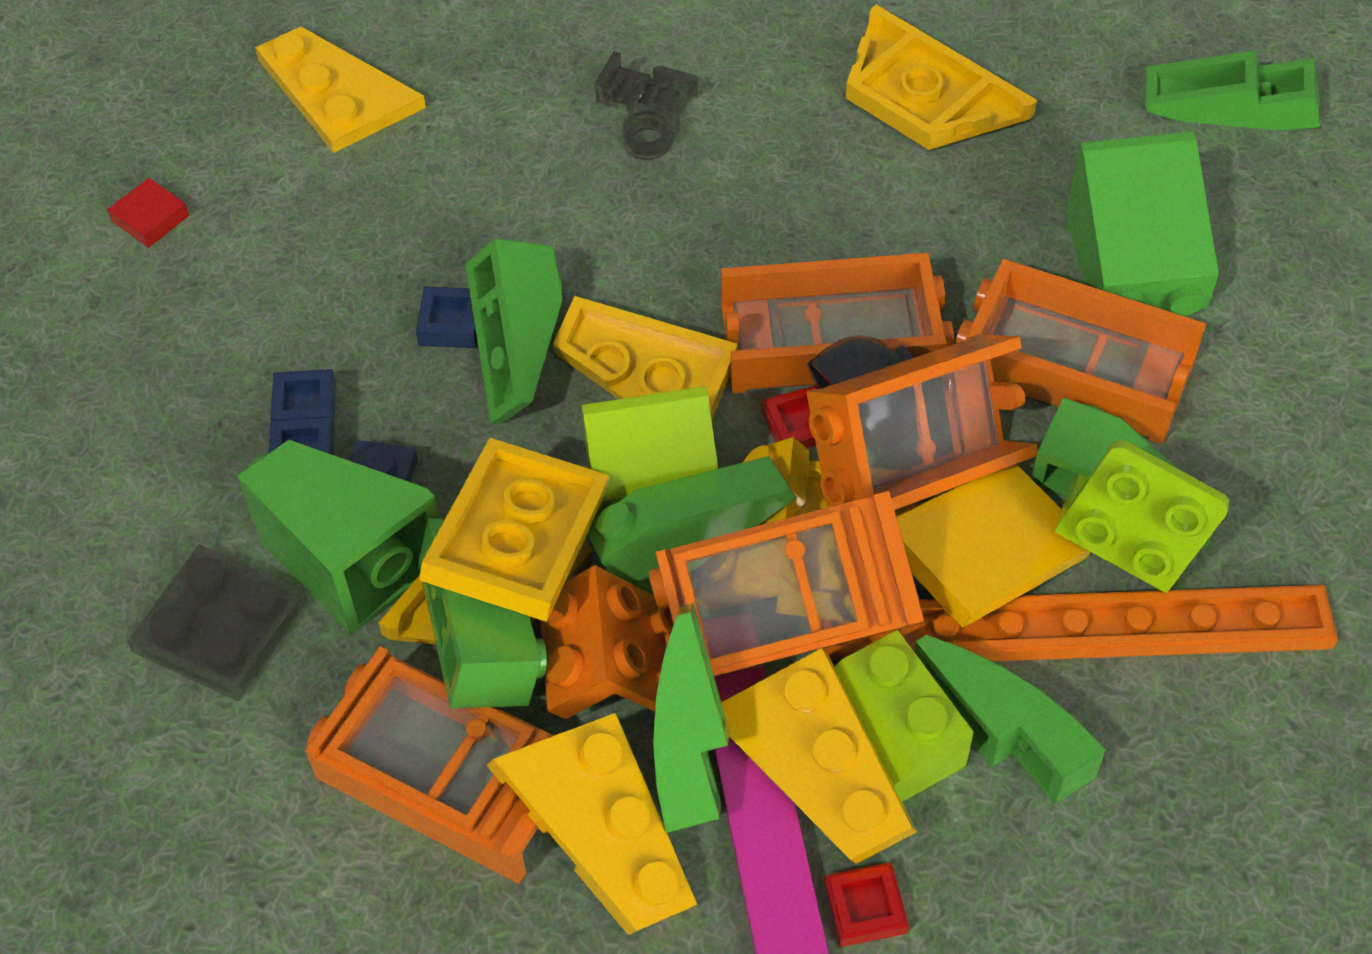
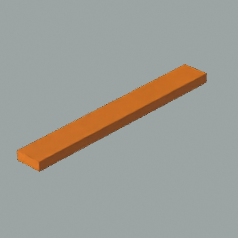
(1132, 624)

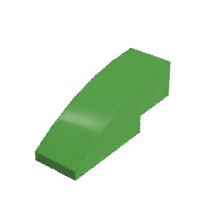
(1236, 92)
(1014, 719)
(686, 727)

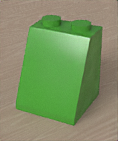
(1144, 221)
(339, 528)

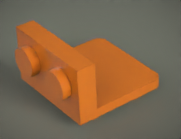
(603, 643)

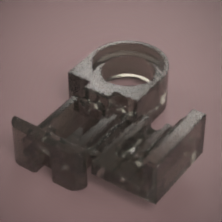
(650, 103)

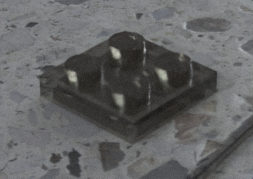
(218, 622)

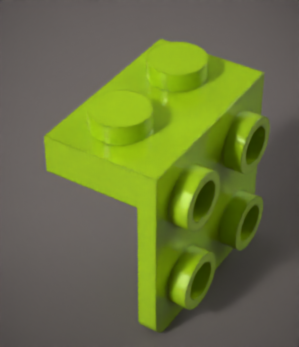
(1141, 514)

